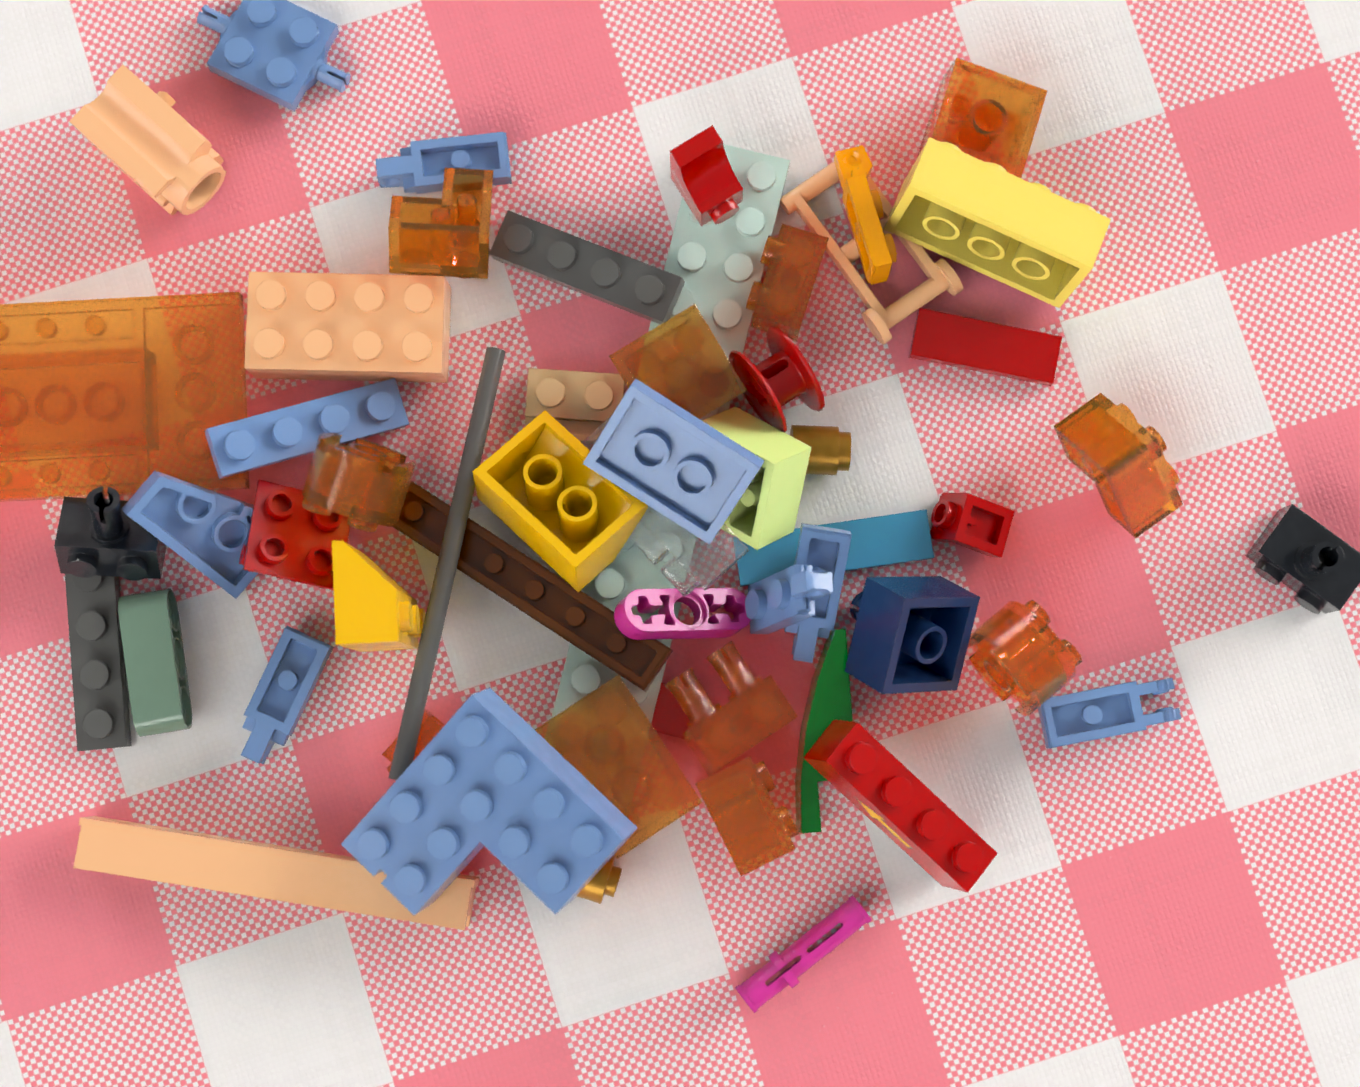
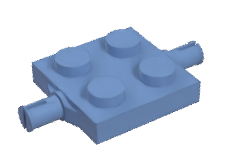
(274, 49)

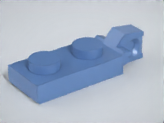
(423, 163)
(825, 551)
(785, 598)
(283, 692)

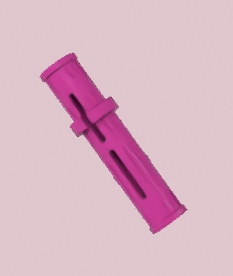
(756, 992)

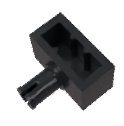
(104, 541)
(1307, 560)

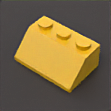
(556, 501)
(371, 605)

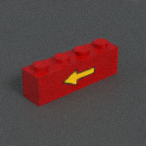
(900, 805)

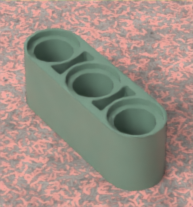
(155, 662)

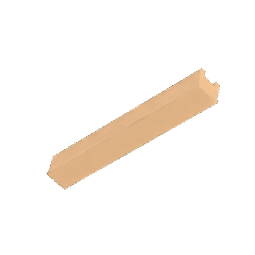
(257, 871)

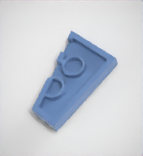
(196, 525)

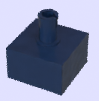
(910, 634)

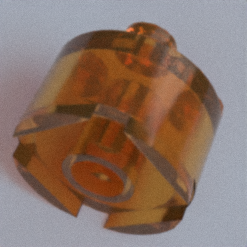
(357, 482)
(1022, 655)

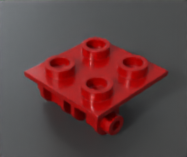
(289, 539)

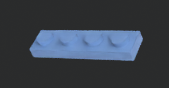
(296, 428)

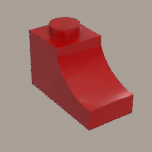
(706, 177)

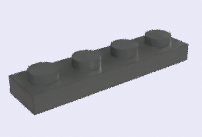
(587, 268)
(97, 663)

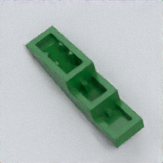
(827, 701)

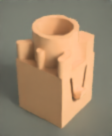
(151, 143)

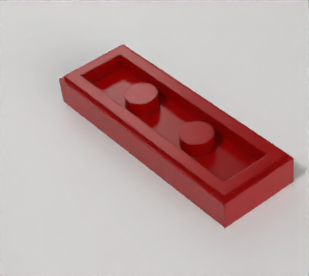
(985, 347)

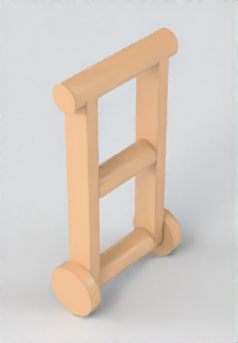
(878, 320)

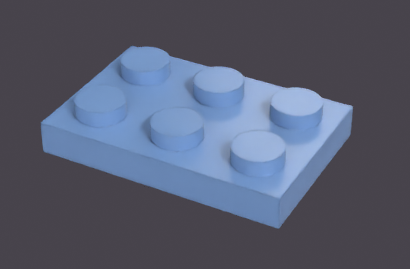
(673, 461)

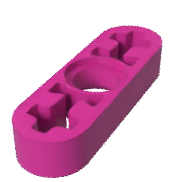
(666, 624)

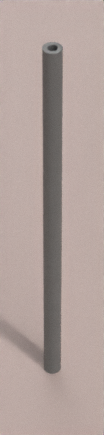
(447, 563)

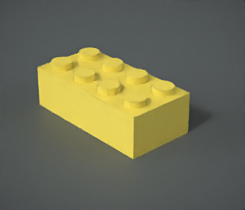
(997, 223)

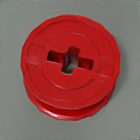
(778, 379)

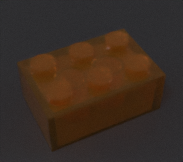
(623, 758)

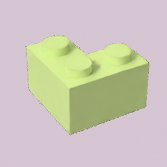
(773, 497)

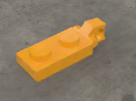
(863, 211)

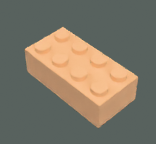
(348, 327)

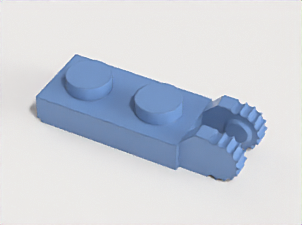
(1102, 713)

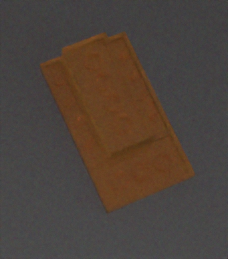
(117, 392)

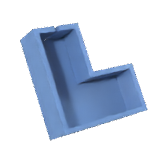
(494, 787)

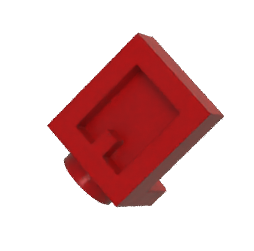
(971, 523)

